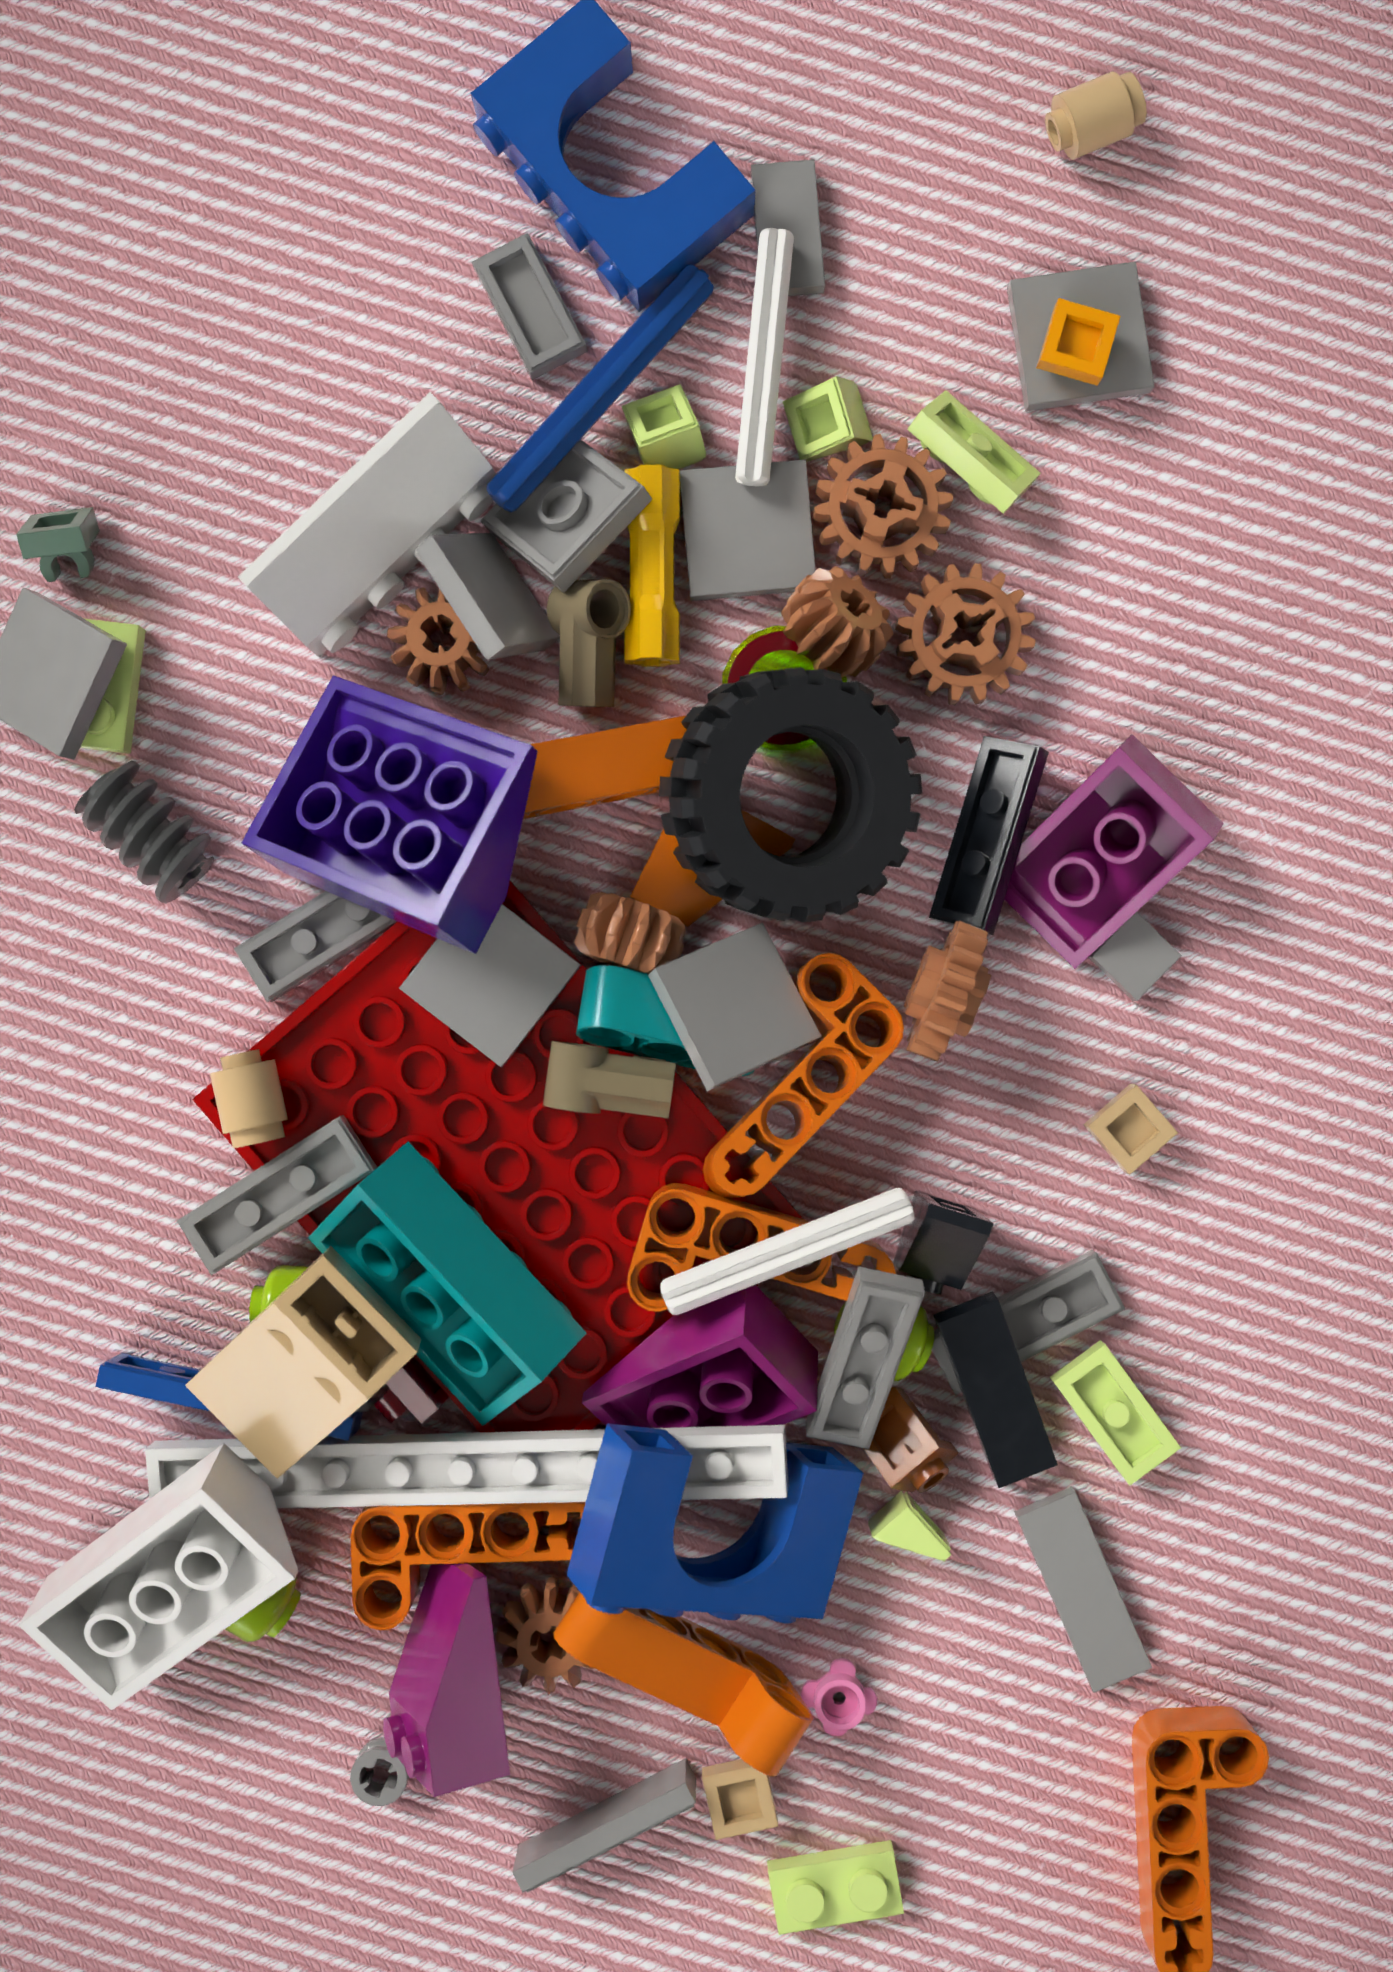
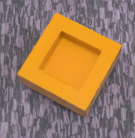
(1078, 341)

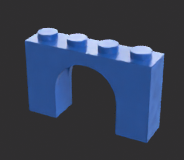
(636, 239)
(773, 1571)

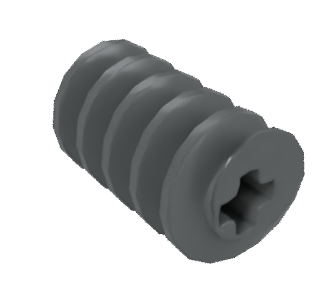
(145, 832)

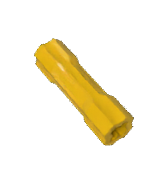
(654, 622)

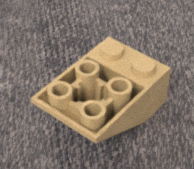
(305, 1363)

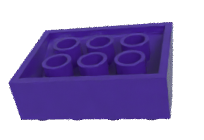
(399, 812)

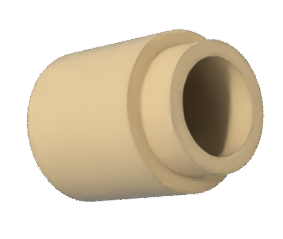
(1095, 114)
(249, 1099)

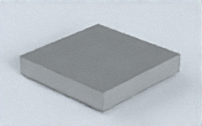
(1105, 288)
(570, 516)
(744, 535)
(487, 594)
(53, 672)
(498, 991)
(734, 1006)

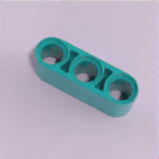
(627, 1015)

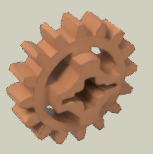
(906, 511)
(981, 654)
(947, 991)

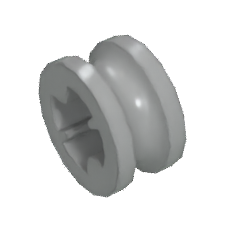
(369, 1790)

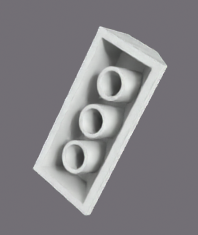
(367, 528)
(164, 1579)

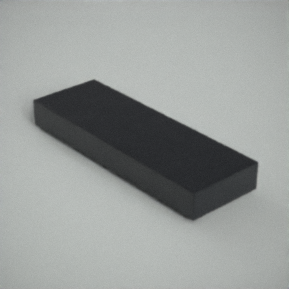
(989, 833)
(995, 1389)

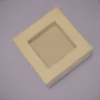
(1130, 1128)
(738, 1799)

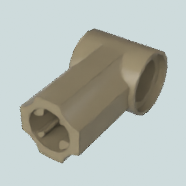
(588, 622)
(593, 1079)

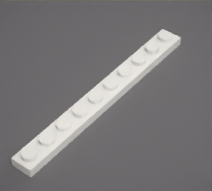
(486, 1467)

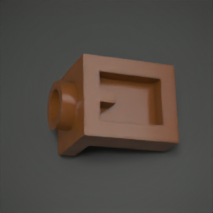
(907, 1447)

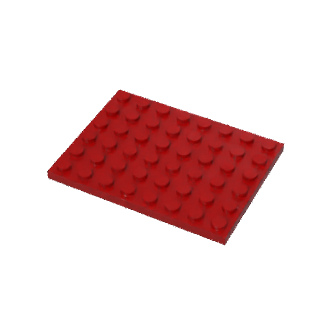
(545, 1179)

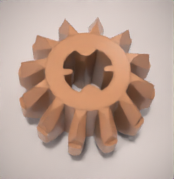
(837, 622)
(420, 650)
(628, 933)
(523, 1633)

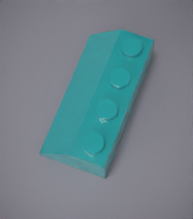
(467, 1296)

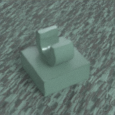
(60, 534)

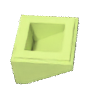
(827, 419)
(665, 429)
(909, 1527)

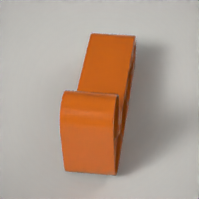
(601, 767)
(796, 1089)
(704, 1240)
(421, 1543)
(696, 1673)
(1184, 1840)

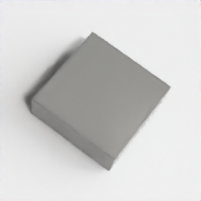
(1135, 957)

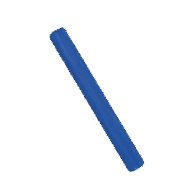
(600, 388)

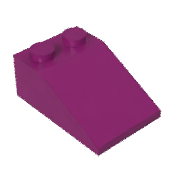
(1108, 851)
(713, 1368)
(447, 1687)

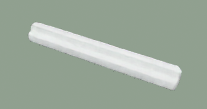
(764, 357)
(787, 1251)

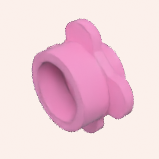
(844, 1715)

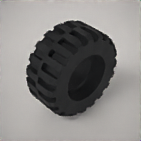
(868, 811)

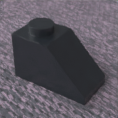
(941, 1242)

